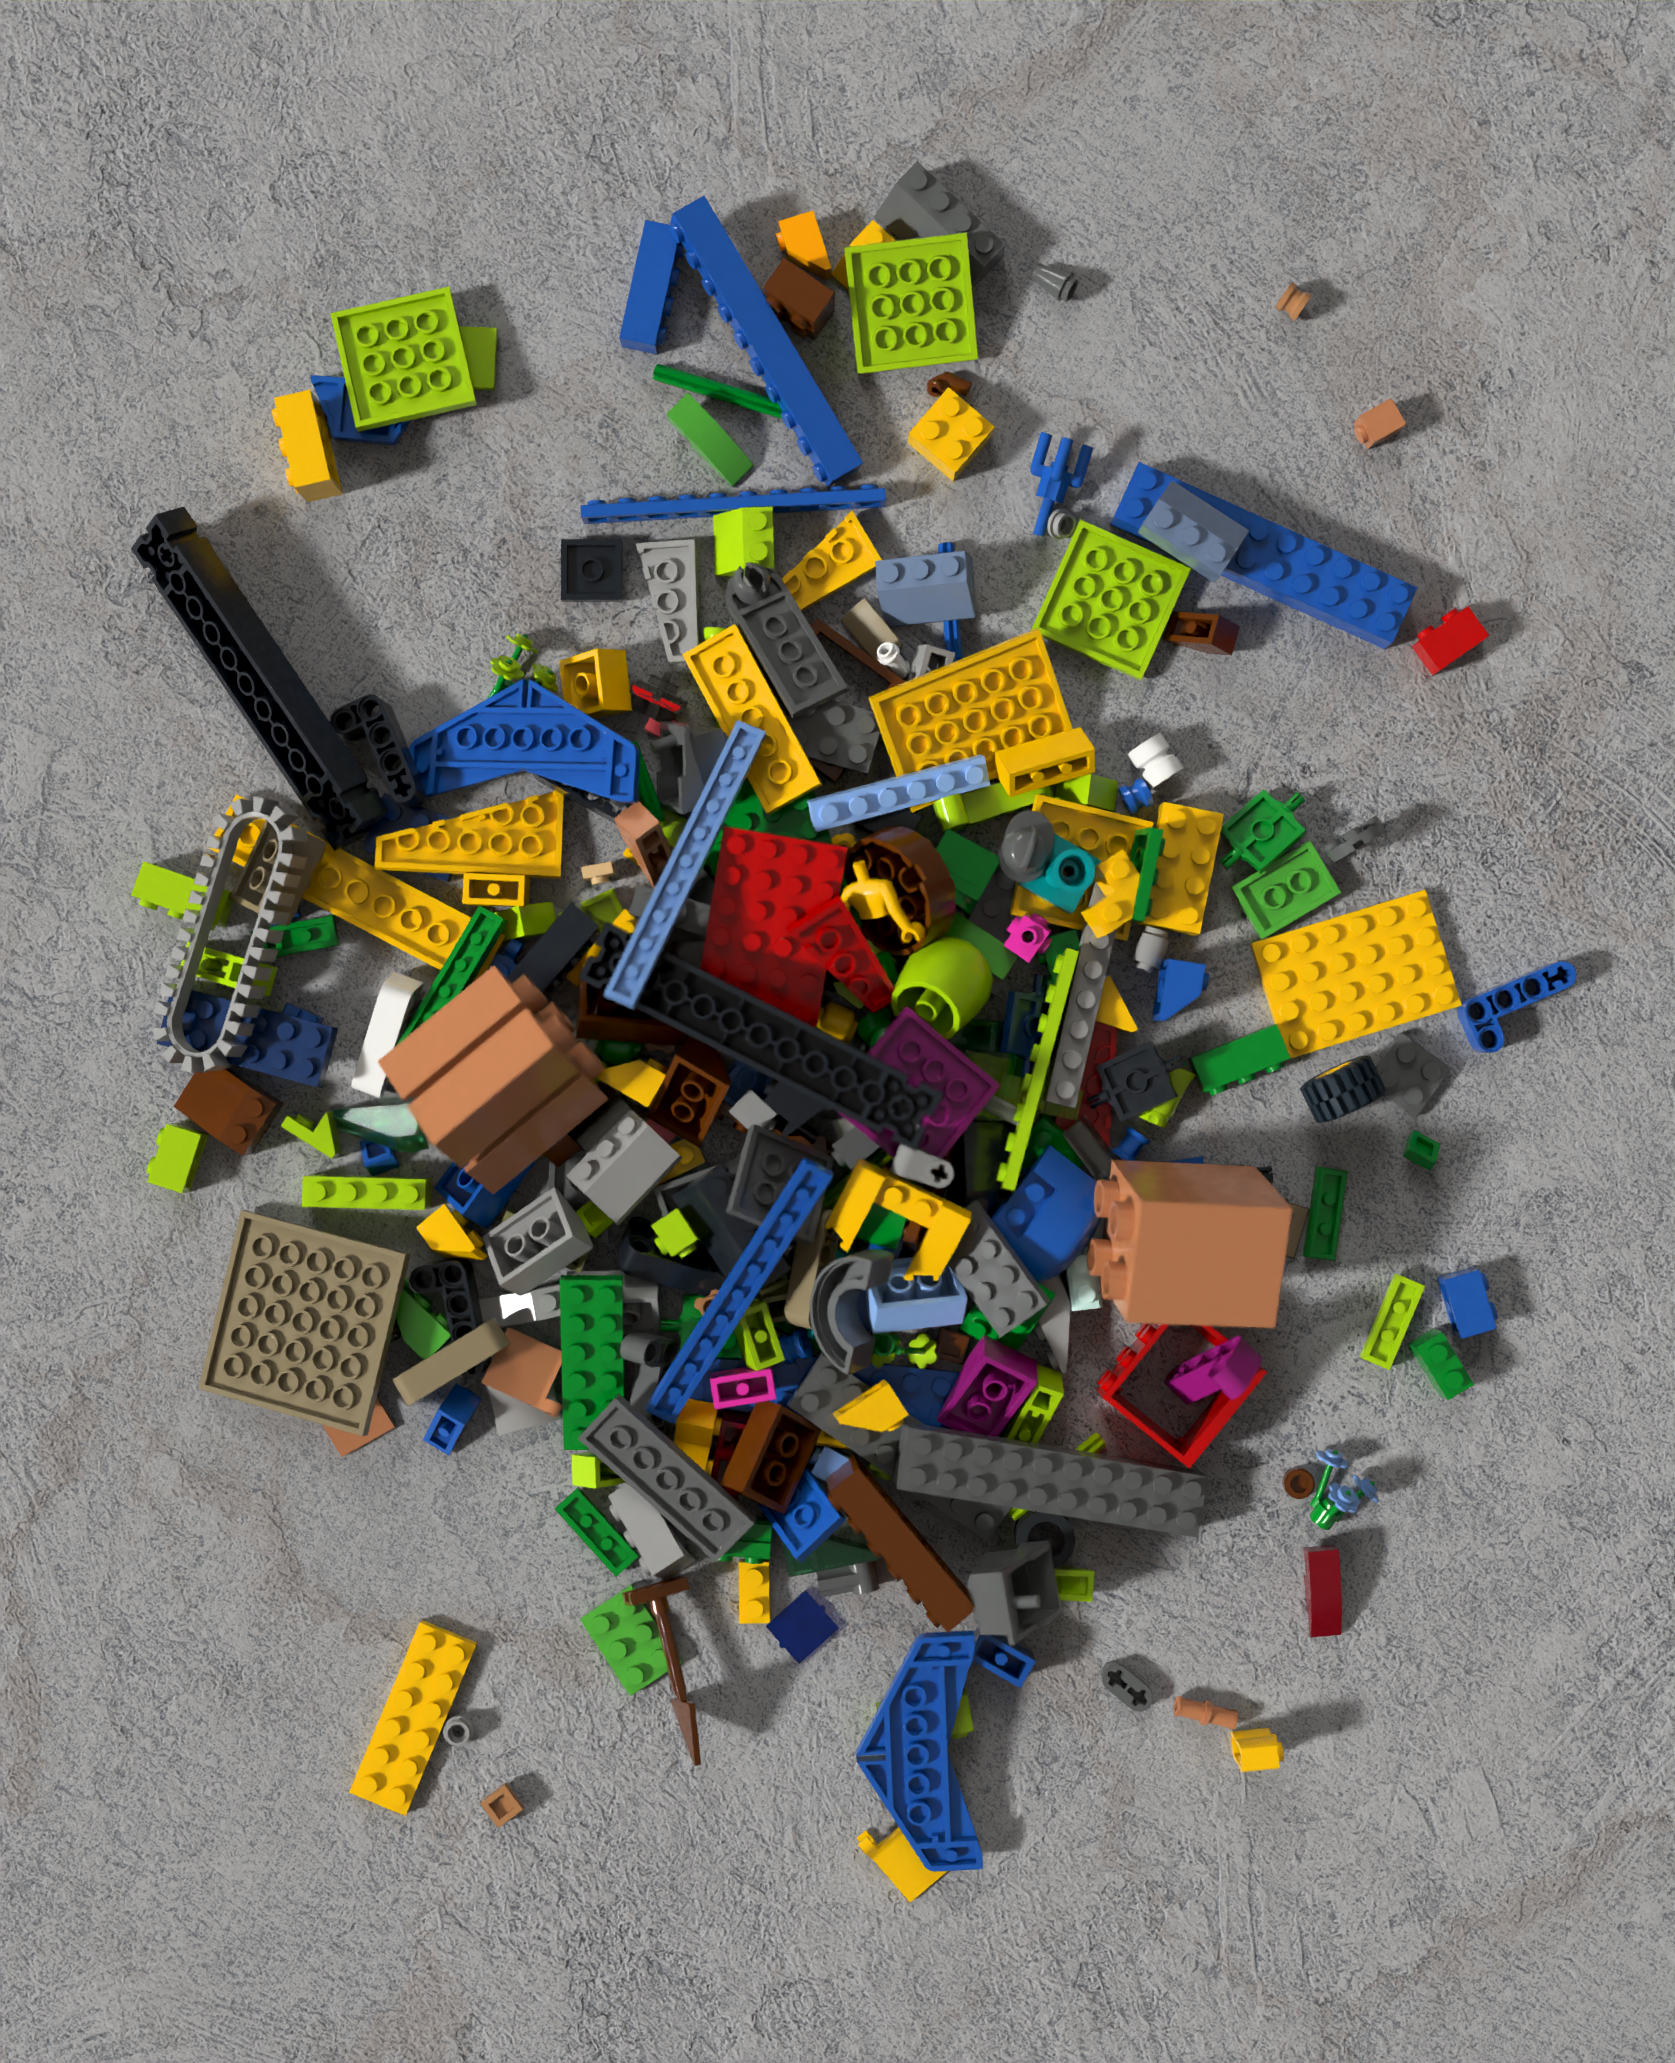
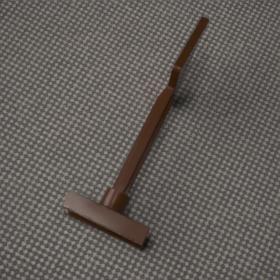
(656, 1596)

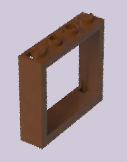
(834, 773)

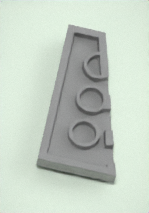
(674, 592)

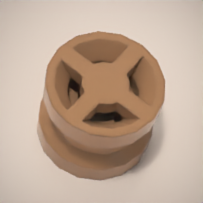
(1293, 301)

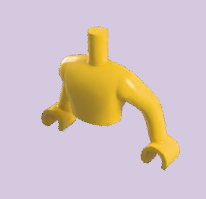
(876, 899)

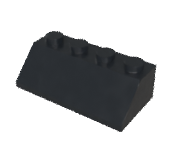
(722, 1234)

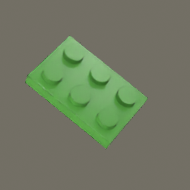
(1285, 890)
(628, 1640)

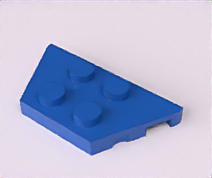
(337, 409)

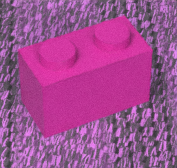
(742, 1386)

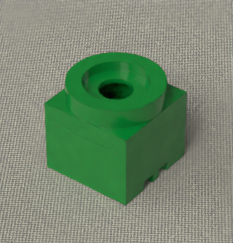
(968, 867)

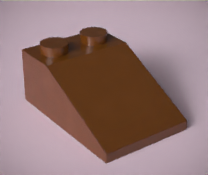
(229, 1108)

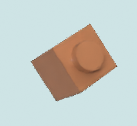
(1378, 424)

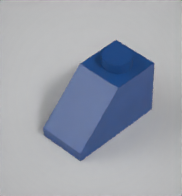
(452, 1419)

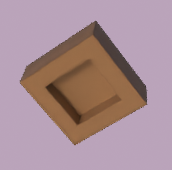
(502, 1805)

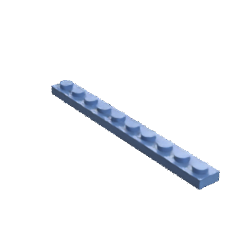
(685, 865)

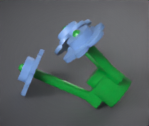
(1340, 1498)

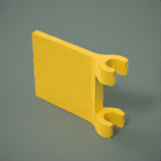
(899, 1863)

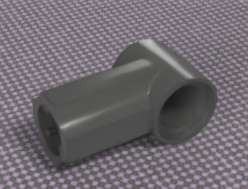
(855, 1578)

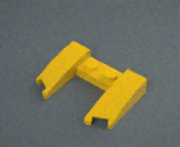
(872, 1184)

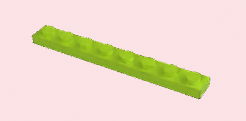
(1033, 1082)

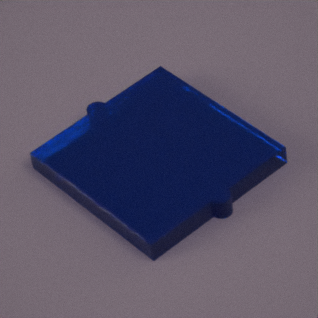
(802, 1626)

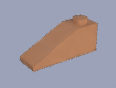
(645, 840)

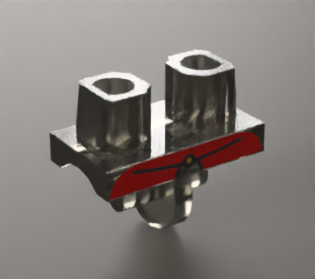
(646, 693)

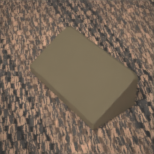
(869, 628)

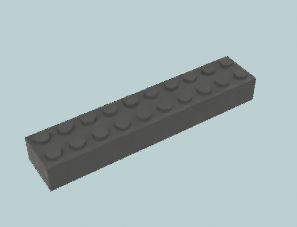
(1049, 1479)

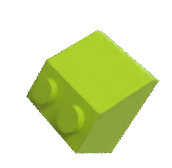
(742, 538)

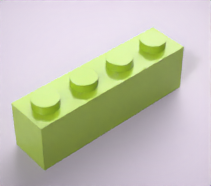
(366, 1192)

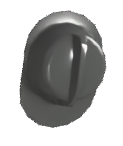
(1026, 846)

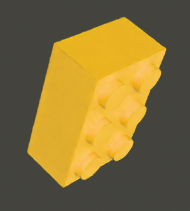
(306, 446)

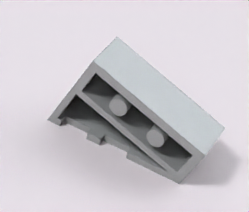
(651, 1533)

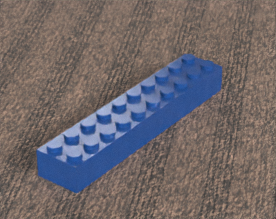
(1288, 565)

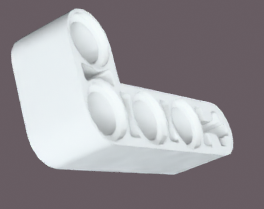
(388, 1022)

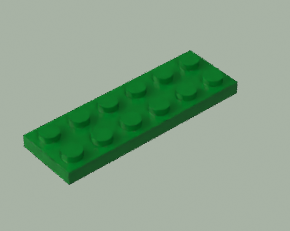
(590, 1350)

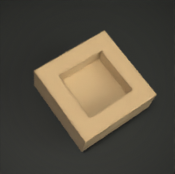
(598, 873)

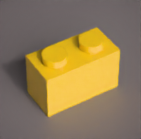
(496, 890)

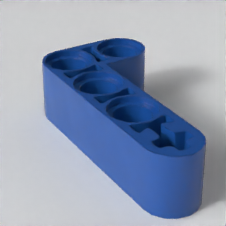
(1517, 999)

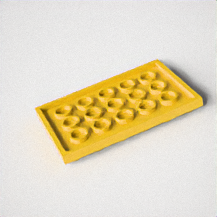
(972, 707)
(1356, 974)

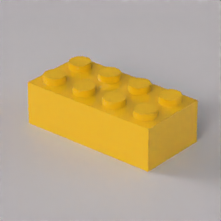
(1184, 868)

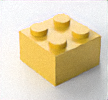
(950, 434)

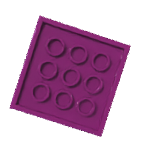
(931, 1059)

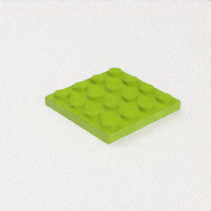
(911, 302)
(403, 359)
(1110, 600)

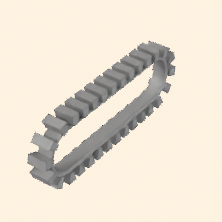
(247, 812)

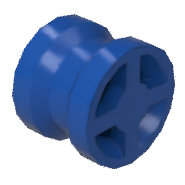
(1136, 796)
(795, 1346)

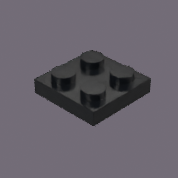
(591, 570)

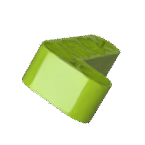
(982, 805)

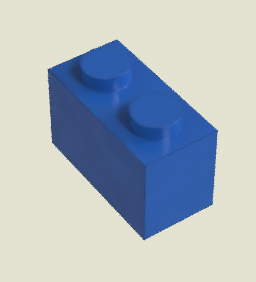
(1468, 1302)
(1005, 1660)

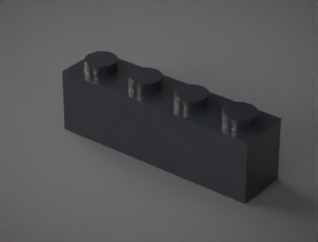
(559, 948)

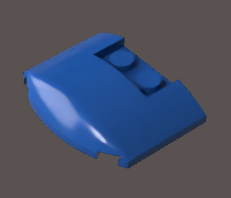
(1049, 1215)

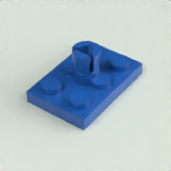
(807, 1519)

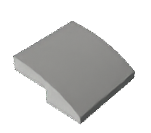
(513, 1415)

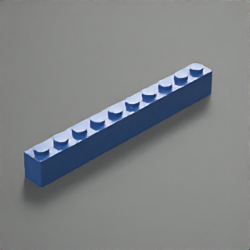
(765, 341)

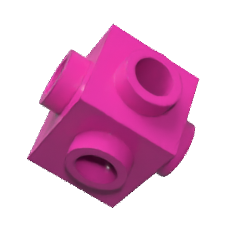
(1020, 944)

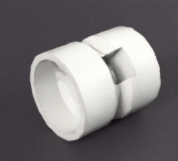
(1154, 759)

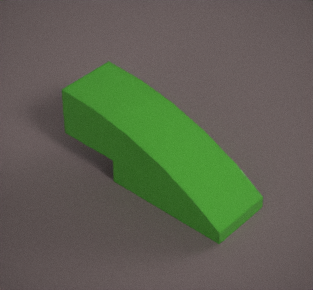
(709, 439)

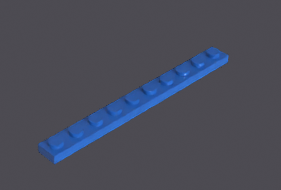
(690, 507)
(739, 1290)

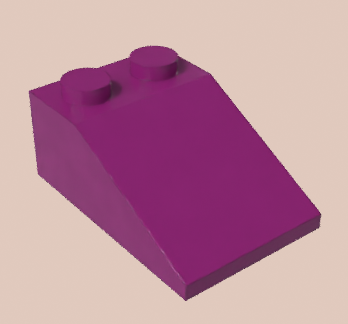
(989, 1389)

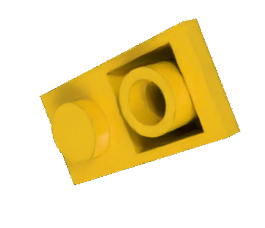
(450, 1237)

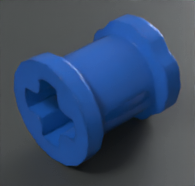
(1131, 1145)

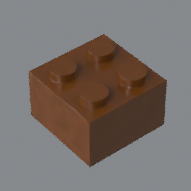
(799, 300)

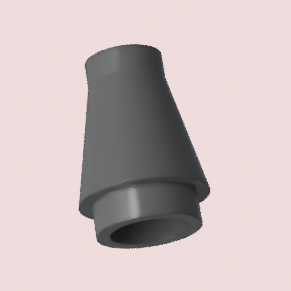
(1055, 281)

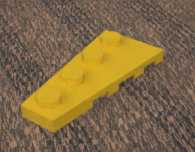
(832, 564)

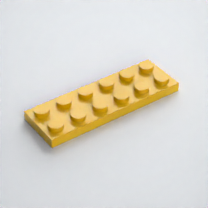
(741, 692)
(413, 1717)

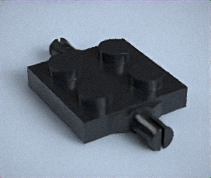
(1136, 1081)

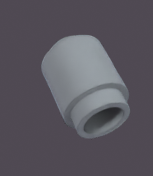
(1150, 949)

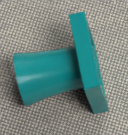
(1059, 889)

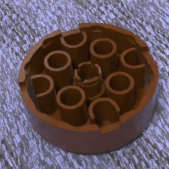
(919, 880)

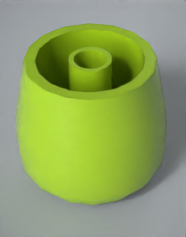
(944, 984)

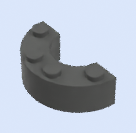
(835, 1307)

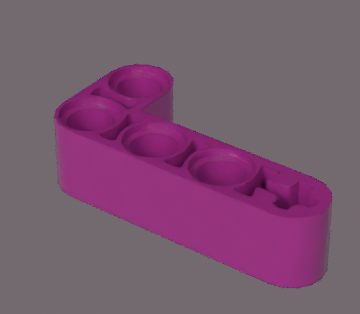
(1223, 1367)

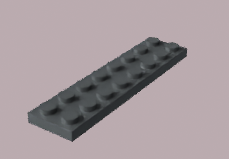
(829, 1389)

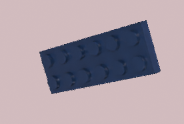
(278, 1042)

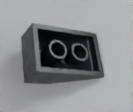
(977, 1165)

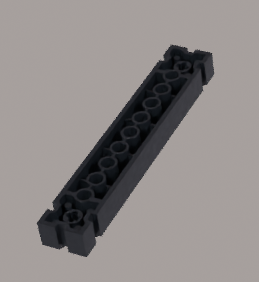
(259, 678)
(774, 1042)

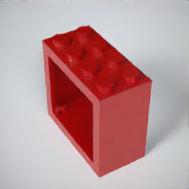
(1209, 1423)

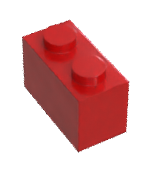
(1450, 640)

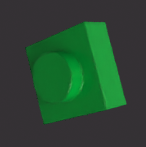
(1421, 1150)

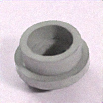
(1061, 524)
(455, 1739)

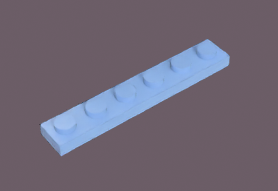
(898, 793)

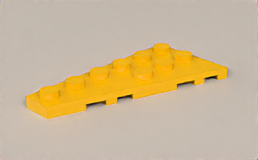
(492, 840)

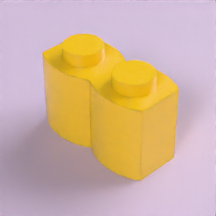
(1256, 1750)

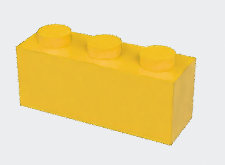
(1045, 761)

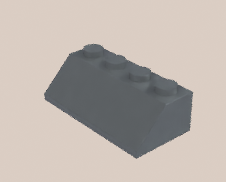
(925, 208)

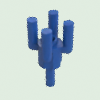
(1056, 478)

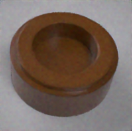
(1298, 1483)

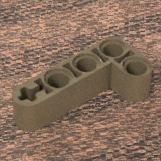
(806, 1266)
(451, 1361)

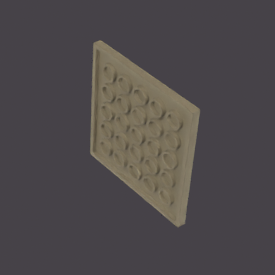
(304, 1322)

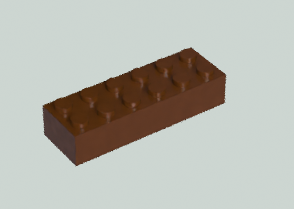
(900, 1544)

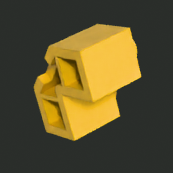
(1119, 883)
(695, 1431)

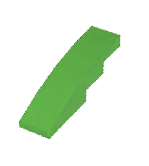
(994, 951)

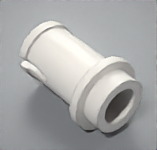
(889, 655)

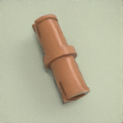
(1205, 1712)

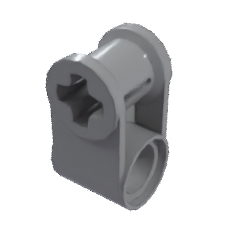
(918, 1166)

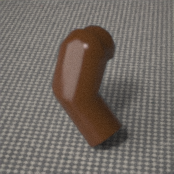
(937, 385)

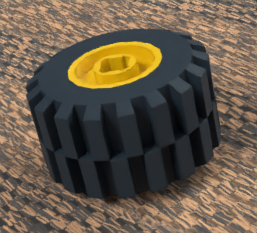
(1343, 1089)

